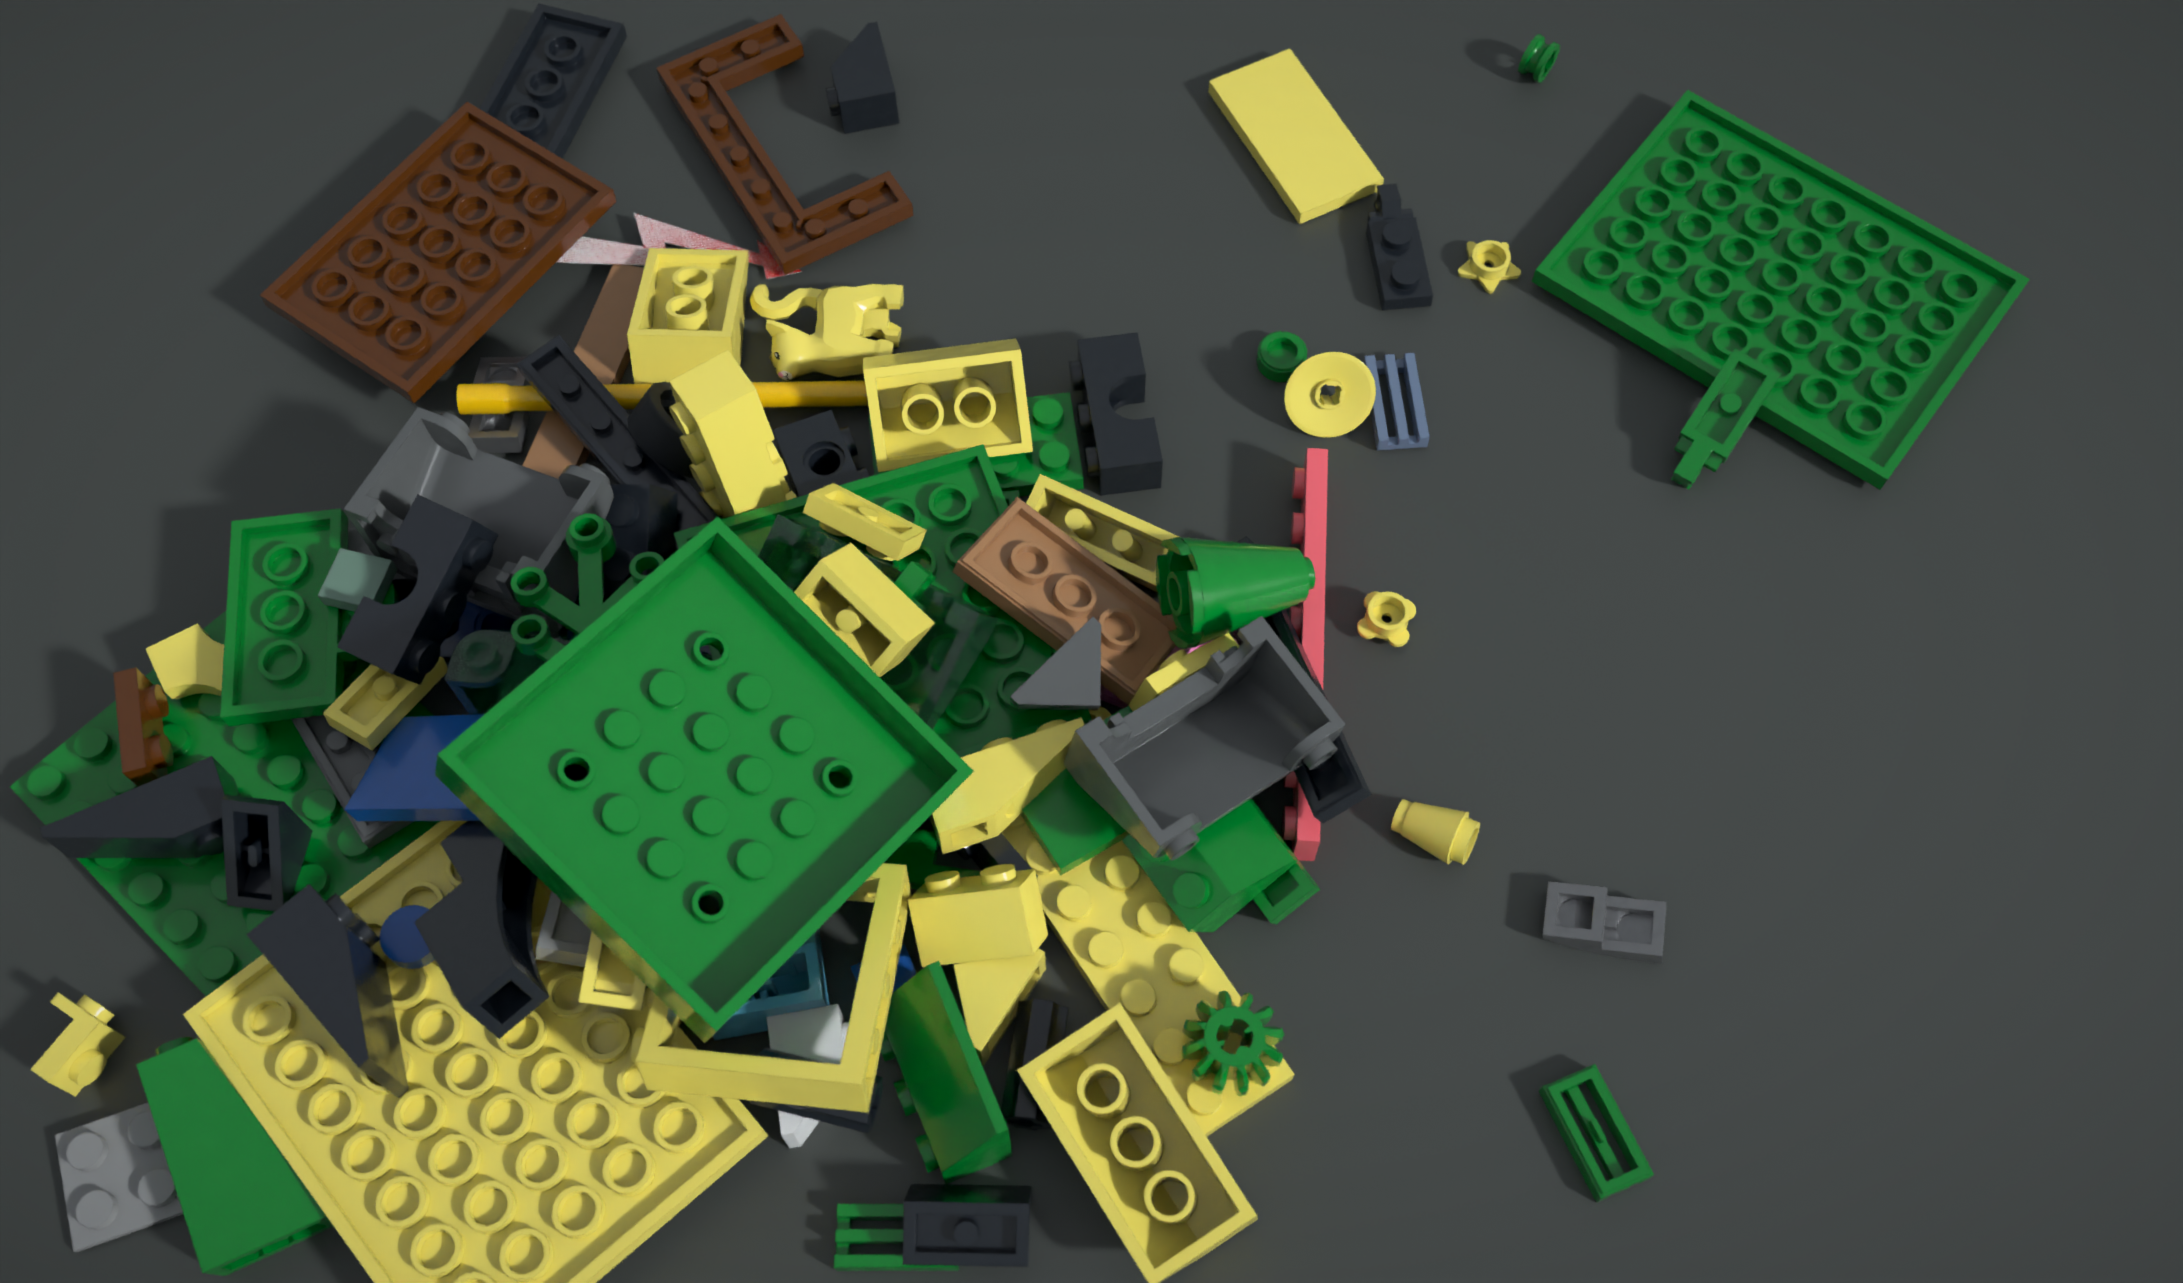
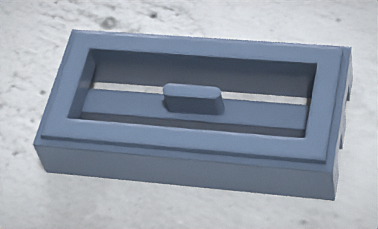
(1391, 367)

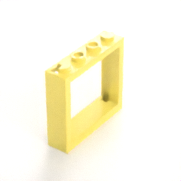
(786, 1080)

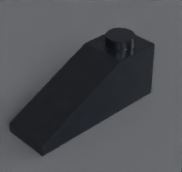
(159, 819)

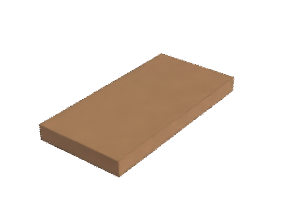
(1059, 586)

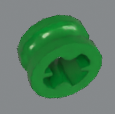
(1539, 58)

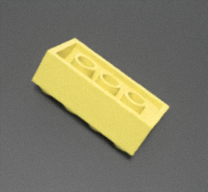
(1137, 1145)

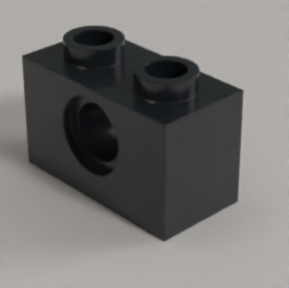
(814, 447)

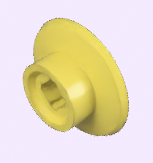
(1325, 414)

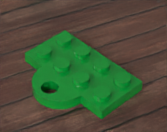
(278, 632)

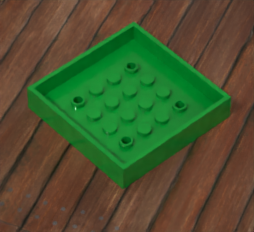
(703, 775)

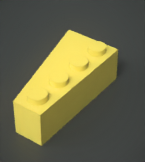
(728, 438)

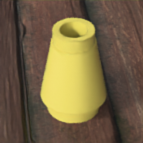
(1436, 829)

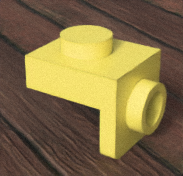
(81, 1048)

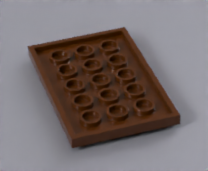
(439, 251)

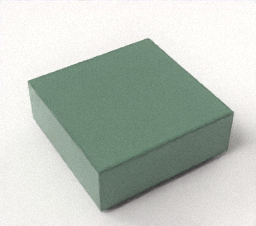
(356, 576)

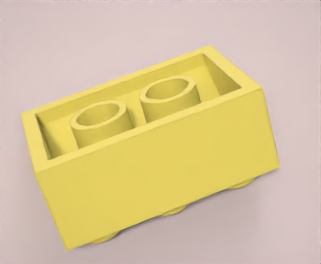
(947, 402)

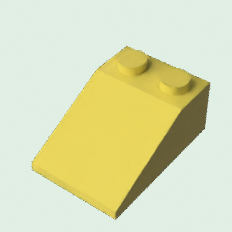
(687, 311)

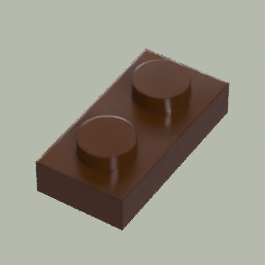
(142, 740)

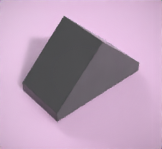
(1068, 677)

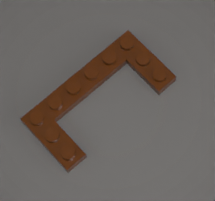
(789, 232)

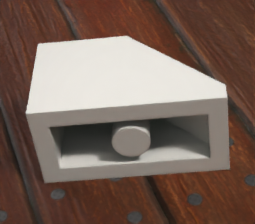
(810, 1034)

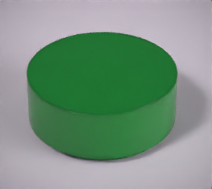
(1280, 355)

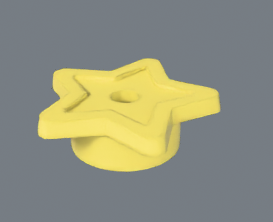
(1489, 252)

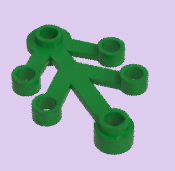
(590, 554)

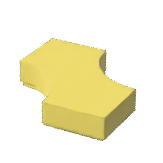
(188, 663)

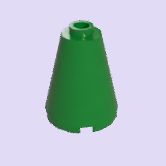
(1226, 585)

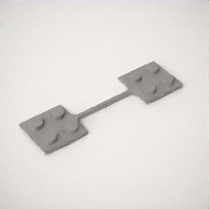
(115, 1177)

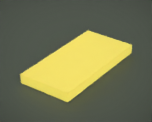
(1295, 136)

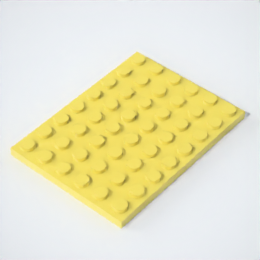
(504, 1151)

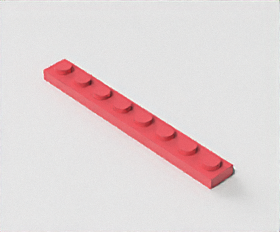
(1308, 621)

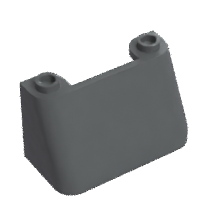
(521, 505)
(1206, 743)

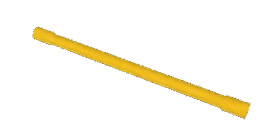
(504, 398)

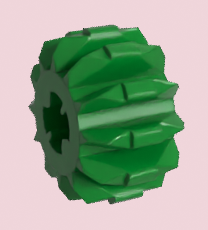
(1247, 1060)

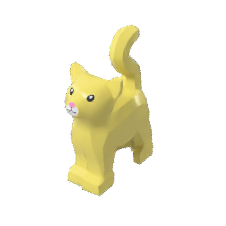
(842, 324)

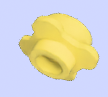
(1386, 604)

